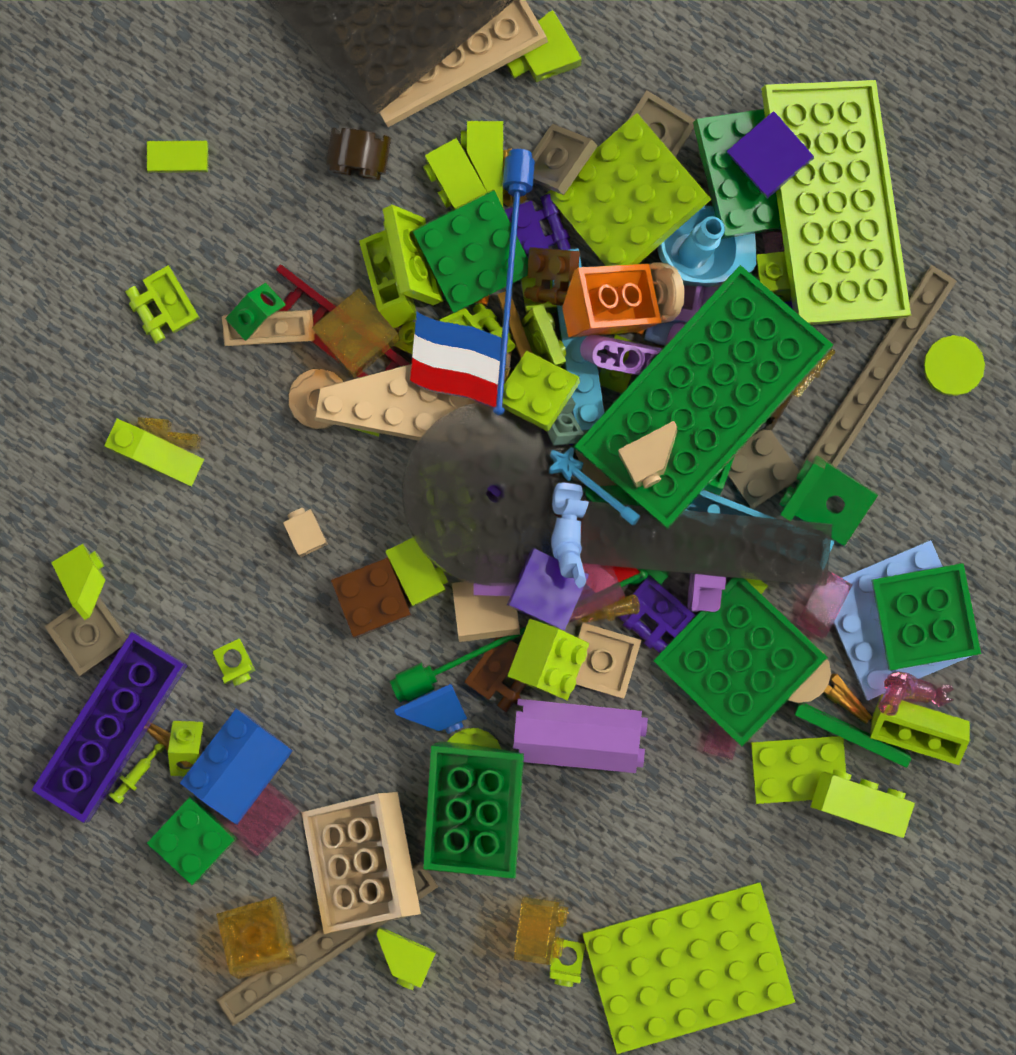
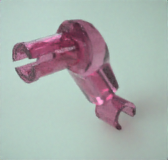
(907, 687)

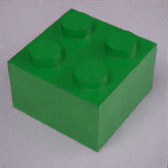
(192, 840)

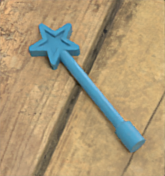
(568, 465)

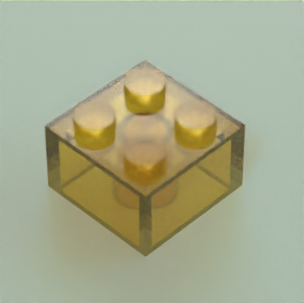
(356, 333)
(540, 929)
(256, 938)

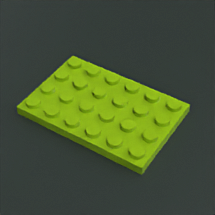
(688, 968)

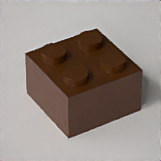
(371, 598)

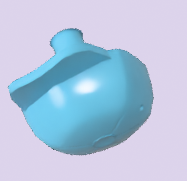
(702, 254)

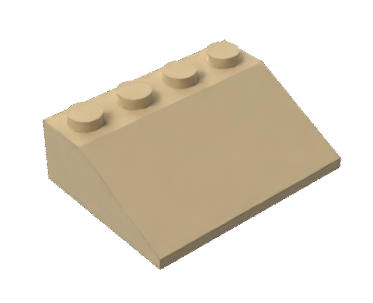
(360, 862)

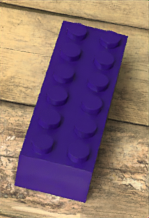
(109, 727)

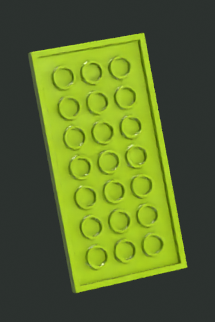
(840, 206)

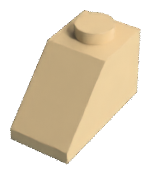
(649, 455)

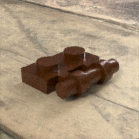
(550, 265)
(492, 671)

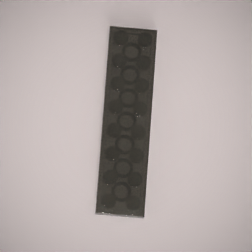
(709, 545)

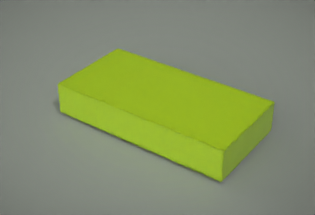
(177, 156)

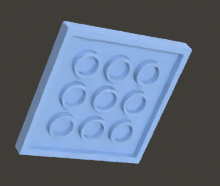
(859, 622)

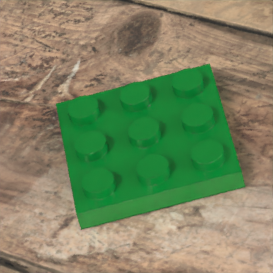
(471, 250)
(926, 616)

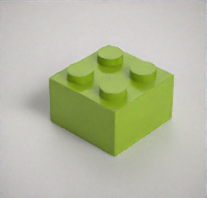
(548, 659)

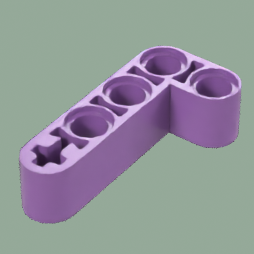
(639, 354)

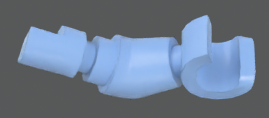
(567, 530)

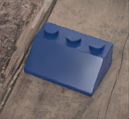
(236, 766)

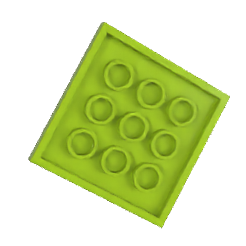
(630, 195)

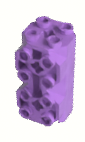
(580, 735)

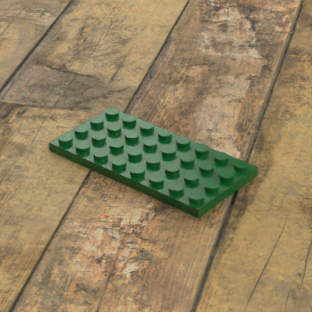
(716, 384)

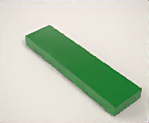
(852, 734)

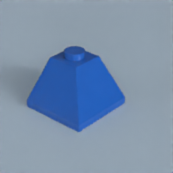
(436, 710)

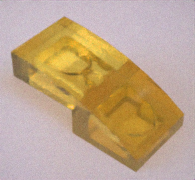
(162, 429)

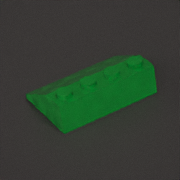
(473, 810)

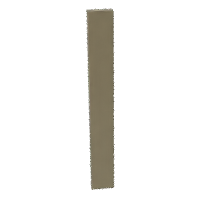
(882, 368)
(310, 956)

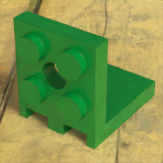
(815, 486)

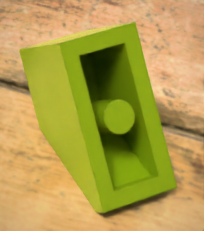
(81, 578)
(405, 958)

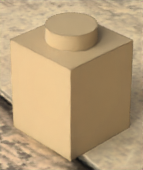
(304, 531)

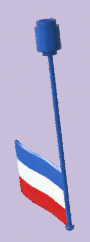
(461, 357)

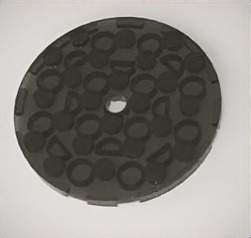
(449, 502)

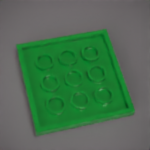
(732, 193)
(741, 660)

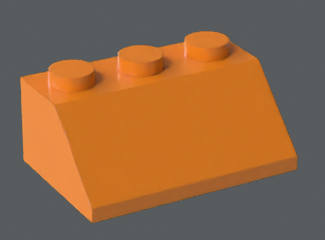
(610, 300)

